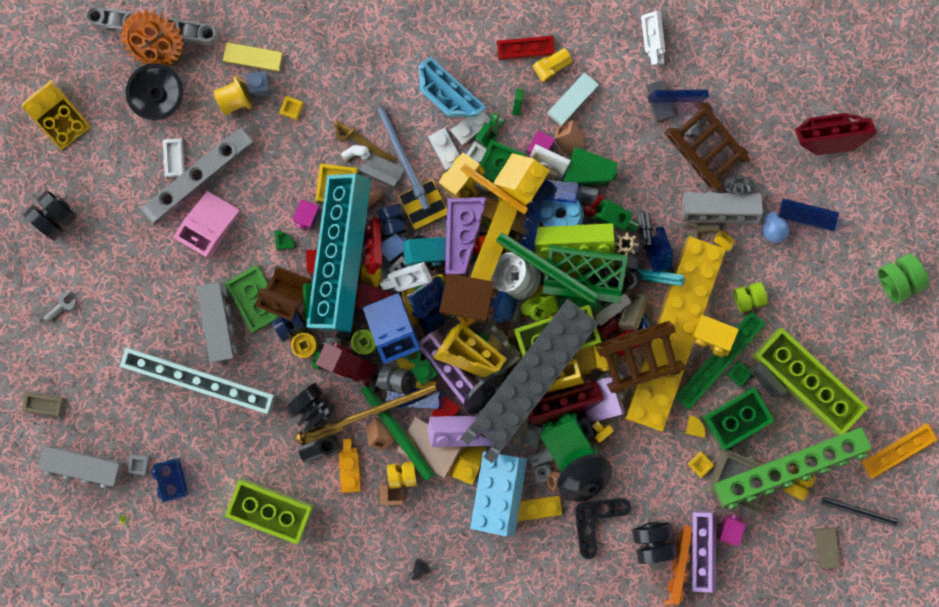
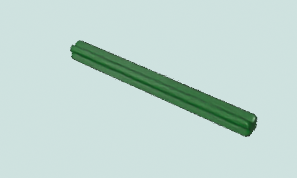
(547, 268)
(399, 435)

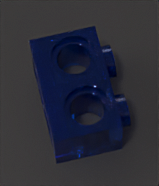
(175, 478)

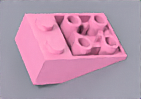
(207, 224)

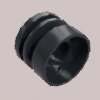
(310, 408)

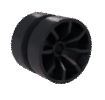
(53, 210)
(655, 547)

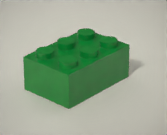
(737, 418)

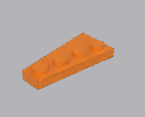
(678, 567)

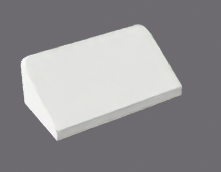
(610, 309)

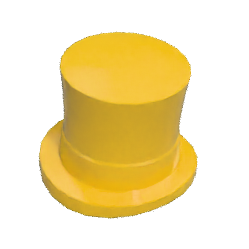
(233, 96)

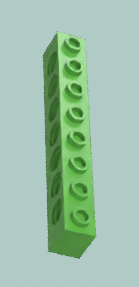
(855, 439)

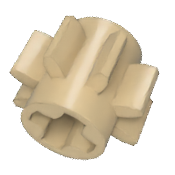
(626, 238)

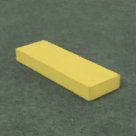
(252, 57)

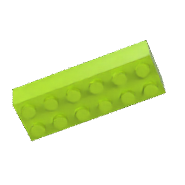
(810, 382)

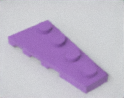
(462, 229)

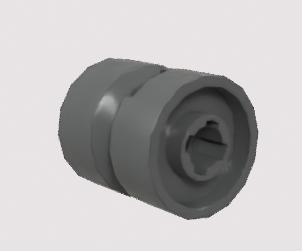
(632, 262)
(395, 379)

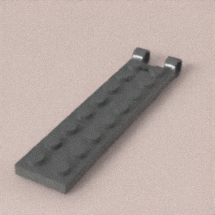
(531, 377)

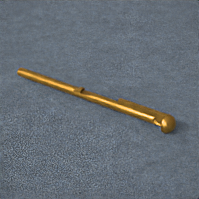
(336, 426)

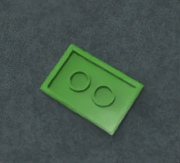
(244, 292)

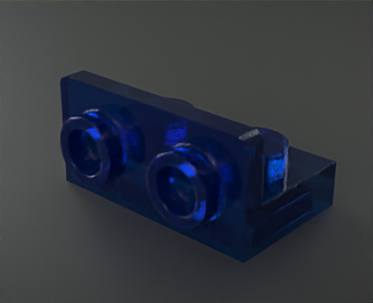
(661, 254)
(427, 297)

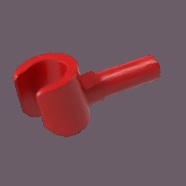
(589, 210)

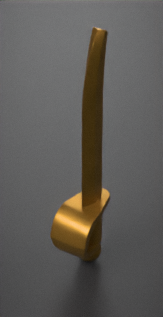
(350, 133)

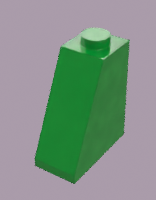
(590, 169)

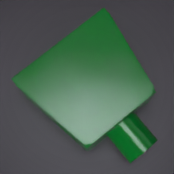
(609, 212)

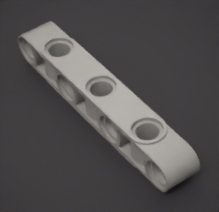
(114, 19)
(186, 186)

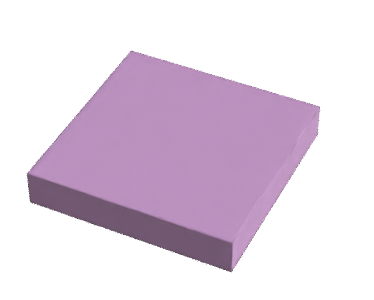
(609, 407)

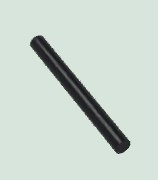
(859, 511)

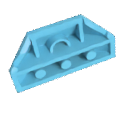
(447, 91)

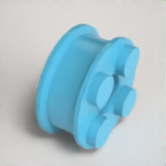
(550, 210)

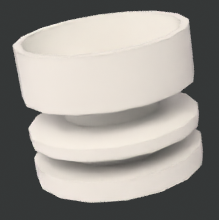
(516, 276)

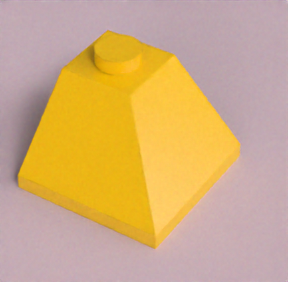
(468, 463)

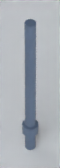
(419, 190)

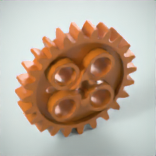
(142, 25)

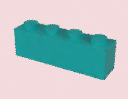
(427, 250)

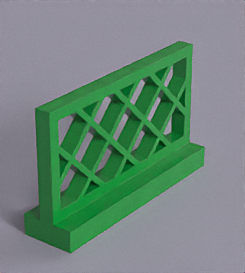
(605, 292)

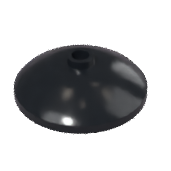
(146, 83)
(584, 477)

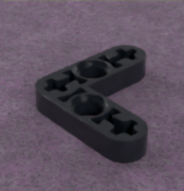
(593, 514)

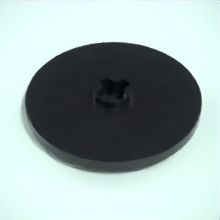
(483, 391)

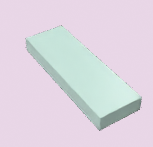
(572, 99)

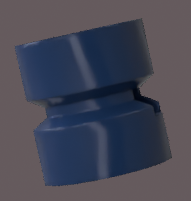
(392, 220)
(284, 330)

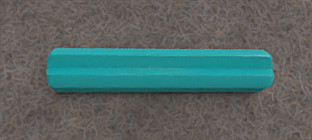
(662, 277)

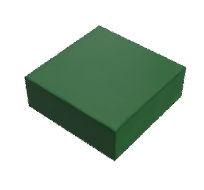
(739, 373)

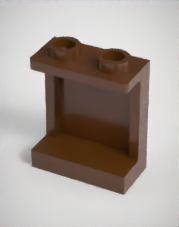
(283, 293)
(468, 297)

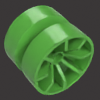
(903, 278)

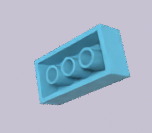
(499, 495)

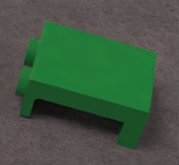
(566, 440)

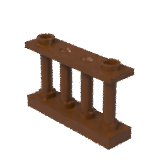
(688, 150)
(626, 344)

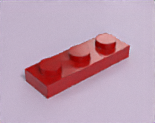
(372, 246)

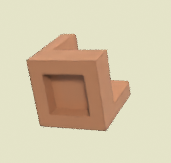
(569, 136)
(378, 435)
(392, 496)

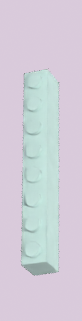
(198, 380)

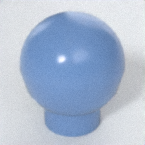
(775, 229)

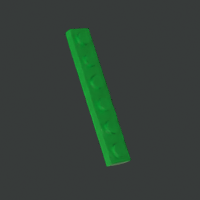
(715, 365)

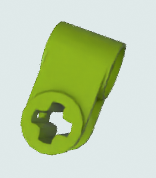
(540, 306)

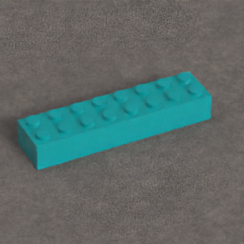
(339, 253)

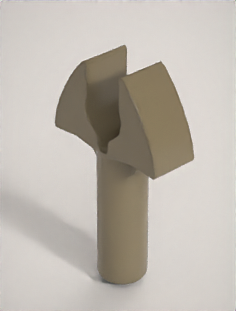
(701, 228)

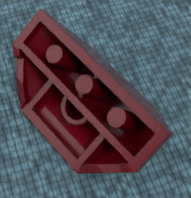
(835, 133)
(568, 400)

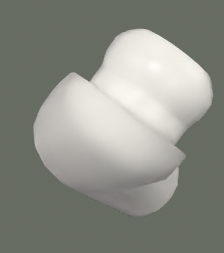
(356, 150)

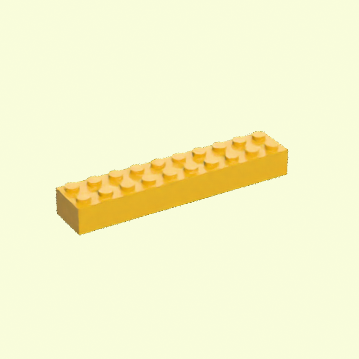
(683, 308)

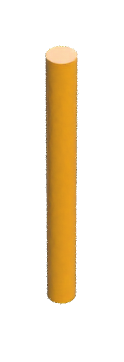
(494, 189)

